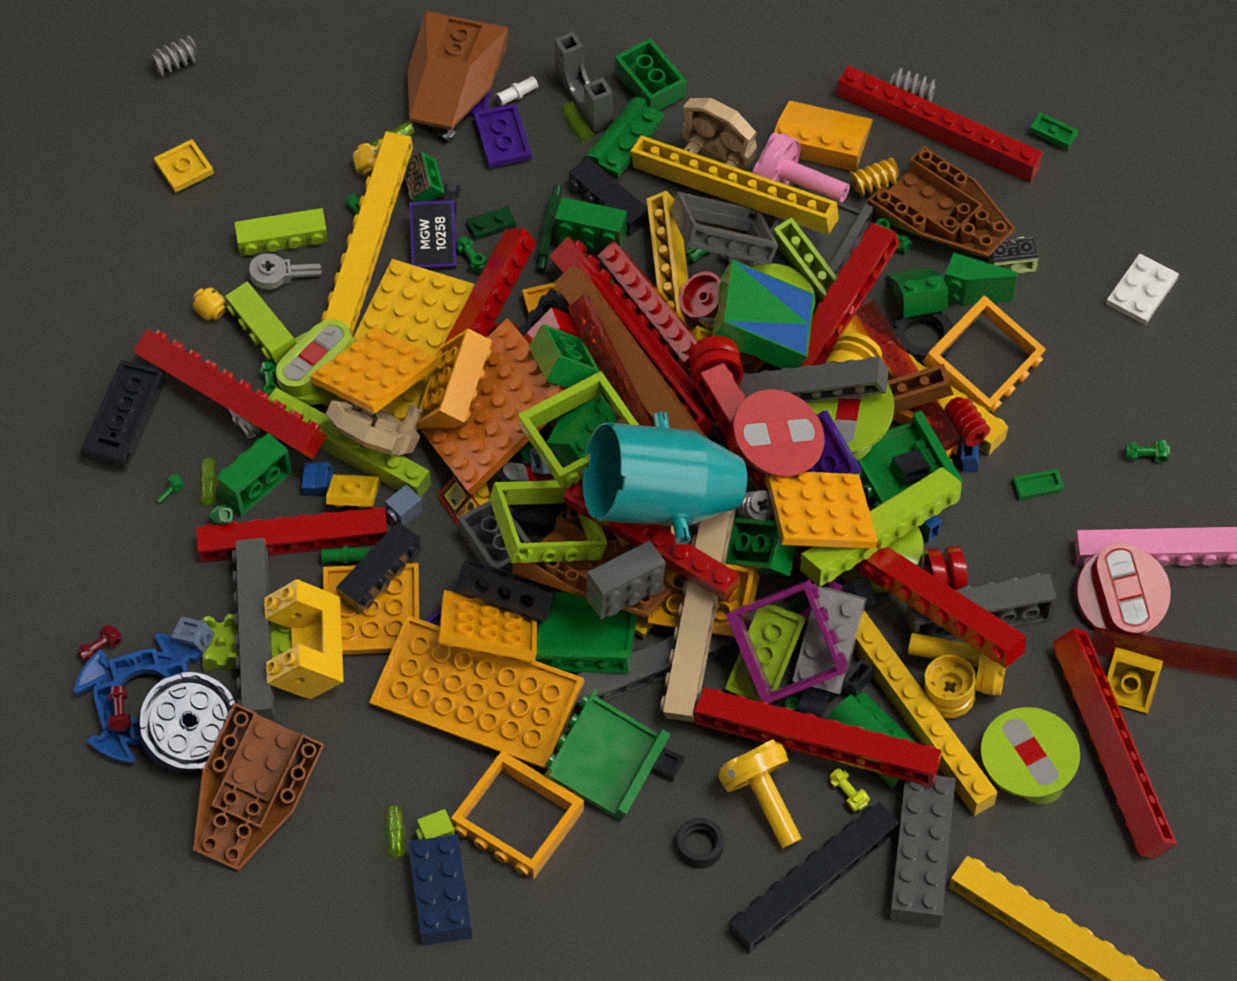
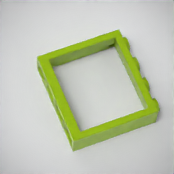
(560, 404)
(542, 493)

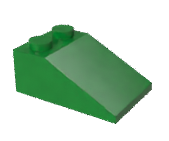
(972, 279)
(919, 291)

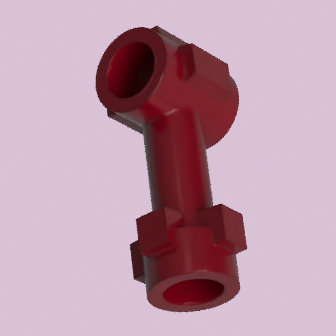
(110, 636)
(119, 721)

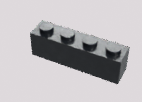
(601, 189)
(379, 568)

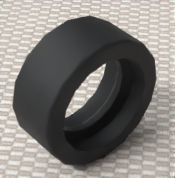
(707, 826)

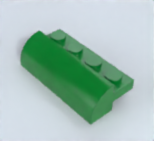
(614, 146)
(865, 713)

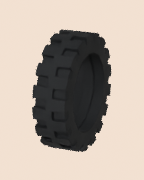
(934, 319)

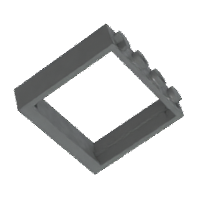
(757, 246)

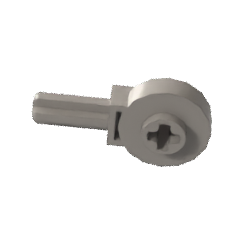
(271, 271)

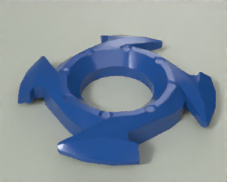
(101, 676)

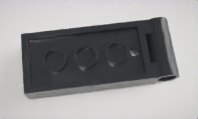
(123, 414)

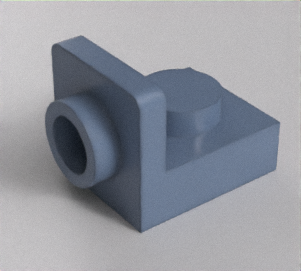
(193, 633)

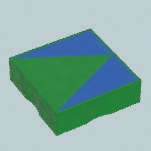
(764, 315)

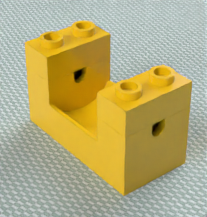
(315, 653)

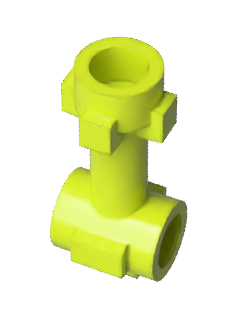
(856, 800)

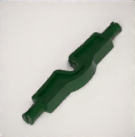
(549, 224)

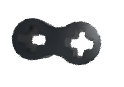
(814, 701)

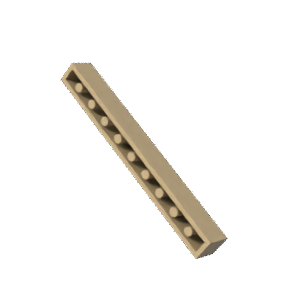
(696, 625)

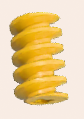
(874, 176)

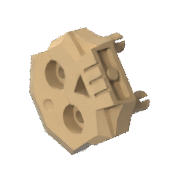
(718, 133)
(376, 430)

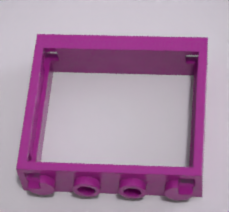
(750, 655)

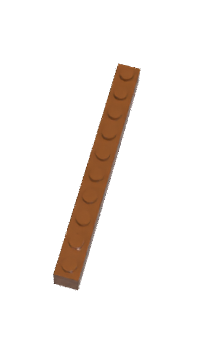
(647, 381)

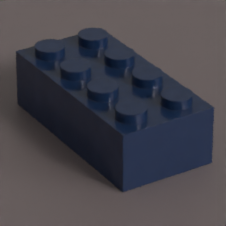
(440, 890)

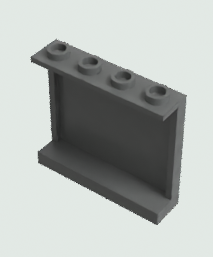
(842, 239)

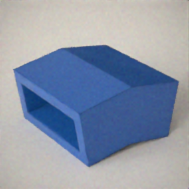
(970, 463)
(316, 478)
(930, 528)

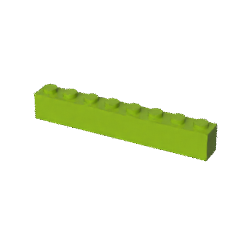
(391, 469)
(889, 521)

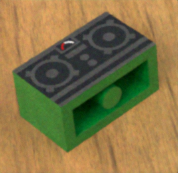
(423, 178)

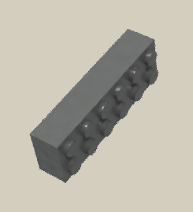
(1013, 601)
(922, 852)

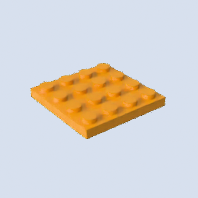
(374, 370)
(822, 510)
(380, 624)
(486, 628)

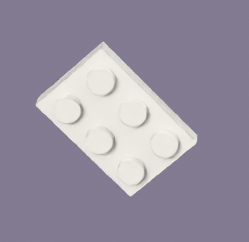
(1142, 289)

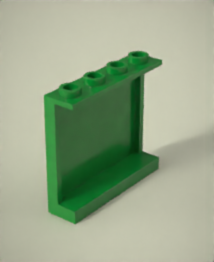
(878, 476)
(581, 641)
(605, 756)

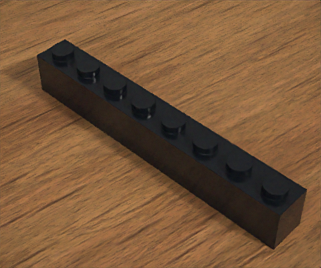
(813, 877)

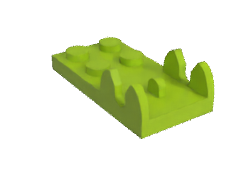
(774, 636)
(222, 651)

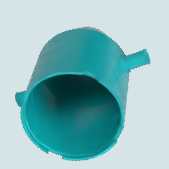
(660, 476)

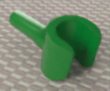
(175, 486)

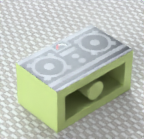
(1016, 255)

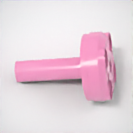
(781, 164)

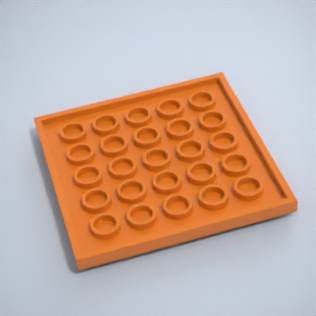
(493, 428)

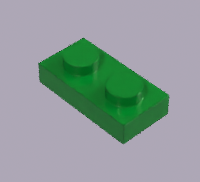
(1053, 131)

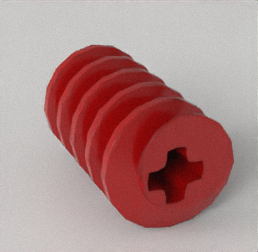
(967, 420)

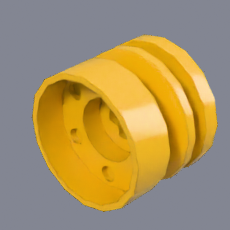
(853, 346)
(950, 685)

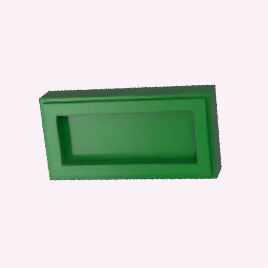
(1038, 484)

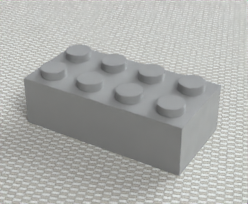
(845, 617)

